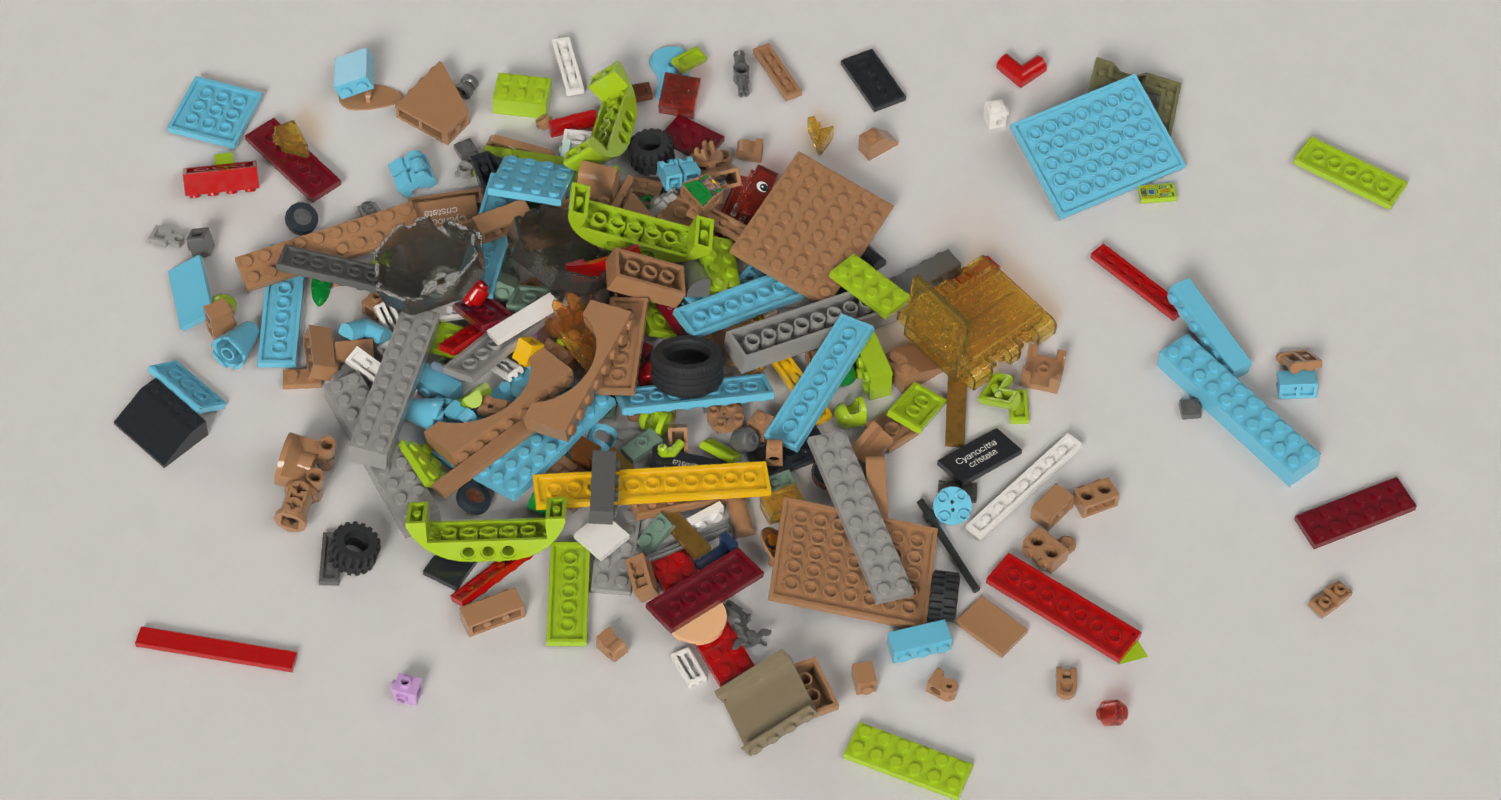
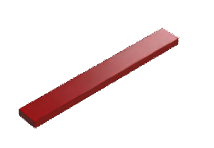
(216, 649)

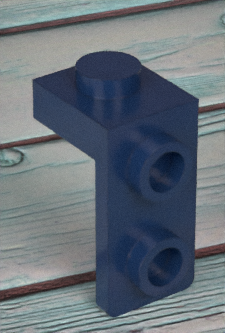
(726, 545)

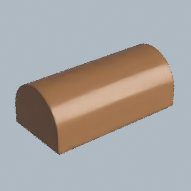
(740, 517)

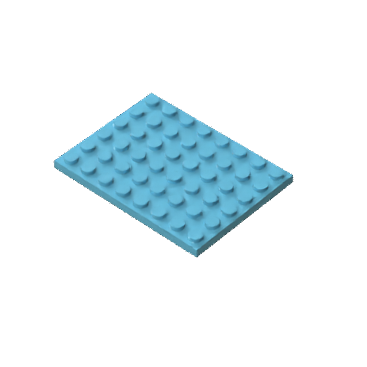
(1097, 146)
(538, 453)

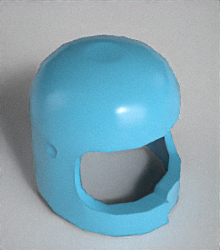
(604, 445)

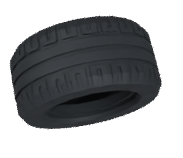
(687, 366)

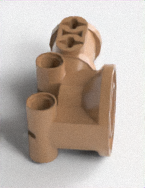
(300, 477)

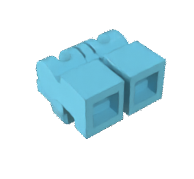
(677, 171)
(412, 172)

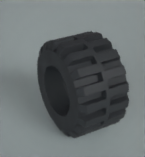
(649, 148)
(359, 536)
(943, 595)

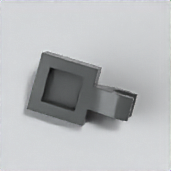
(465, 149)

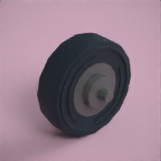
(301, 218)

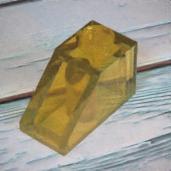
(290, 139)

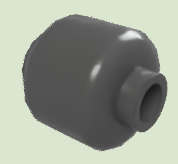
(744, 440)

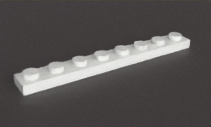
(1023, 486)

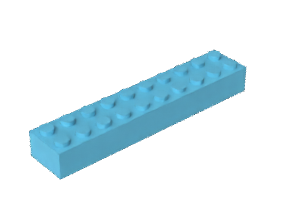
(1238, 410)

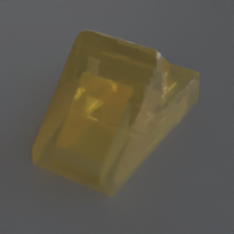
(820, 136)

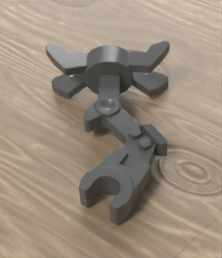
(748, 637)

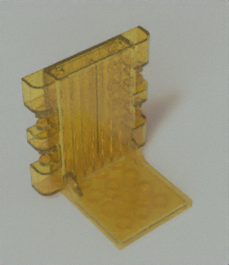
(973, 321)

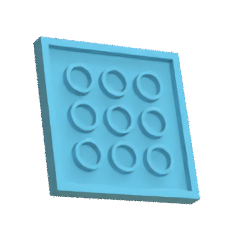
(215, 112)
(532, 180)

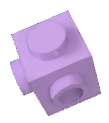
(407, 689)

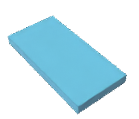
(190, 291)
(187, 387)

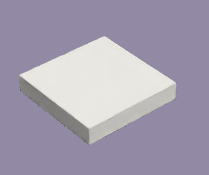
(601, 538)

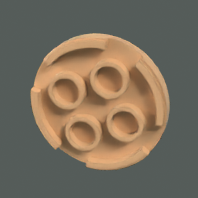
(704, 628)

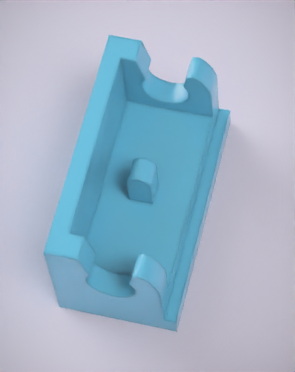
(1298, 385)

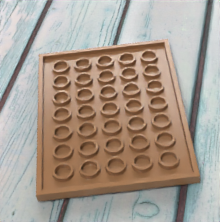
(810, 227)
(821, 573)

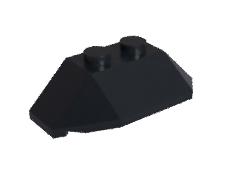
(483, 165)

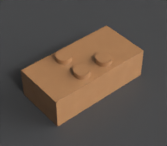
(645, 277)

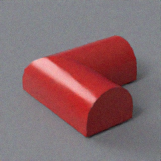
(1021, 74)

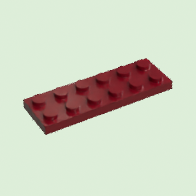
(306, 174)
(1355, 513)
(704, 590)

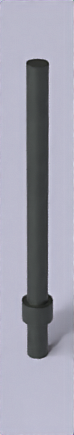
(929, 516)

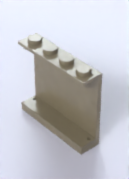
(767, 702)

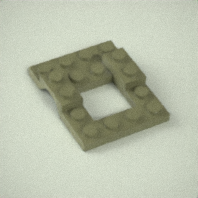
(1107, 72)

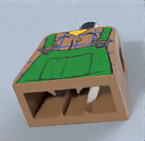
(703, 193)

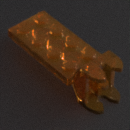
(572, 331)

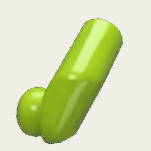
(665, 451)

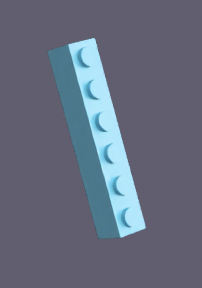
(1208, 327)

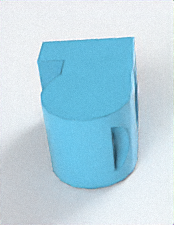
(458, 414)

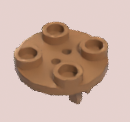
(707, 156)
(727, 423)

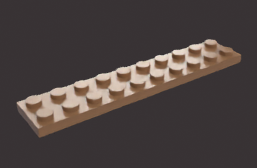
(342, 240)

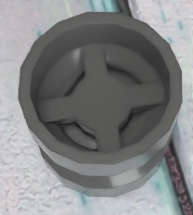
(467, 86)

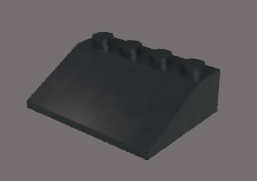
(161, 423)

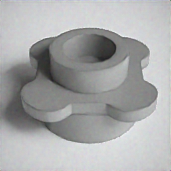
(464, 170)

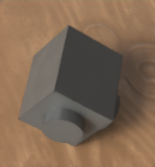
(200, 242)

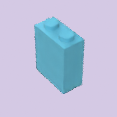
(354, 73)

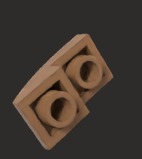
(1331, 599)

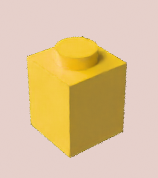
(526, 348)

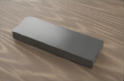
(328, 574)

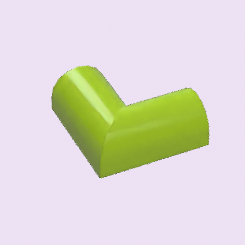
(997, 393)
(474, 397)

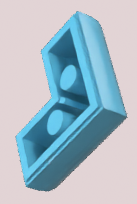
(365, 328)

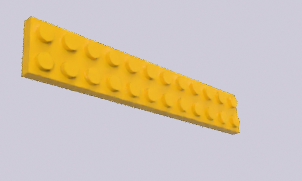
(660, 484)

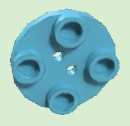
(961, 504)

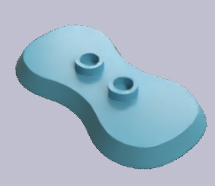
(661, 62)

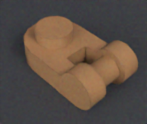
(488, 401)
(1066, 687)

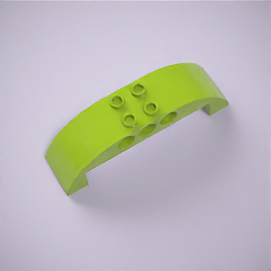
(614, 120)
(621, 228)
(486, 539)

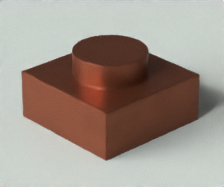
(642, 91)

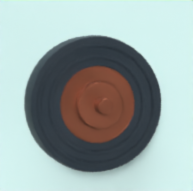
(473, 498)

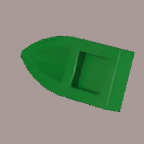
(320, 291)

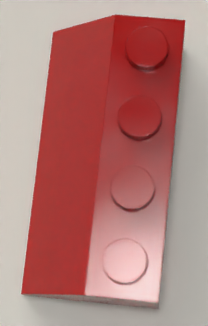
(220, 178)

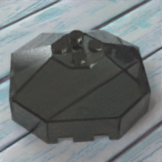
(543, 245)
(419, 257)

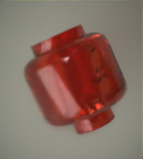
(1112, 712)

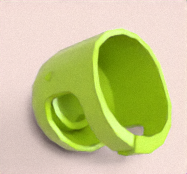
(850, 416)
(656, 421)

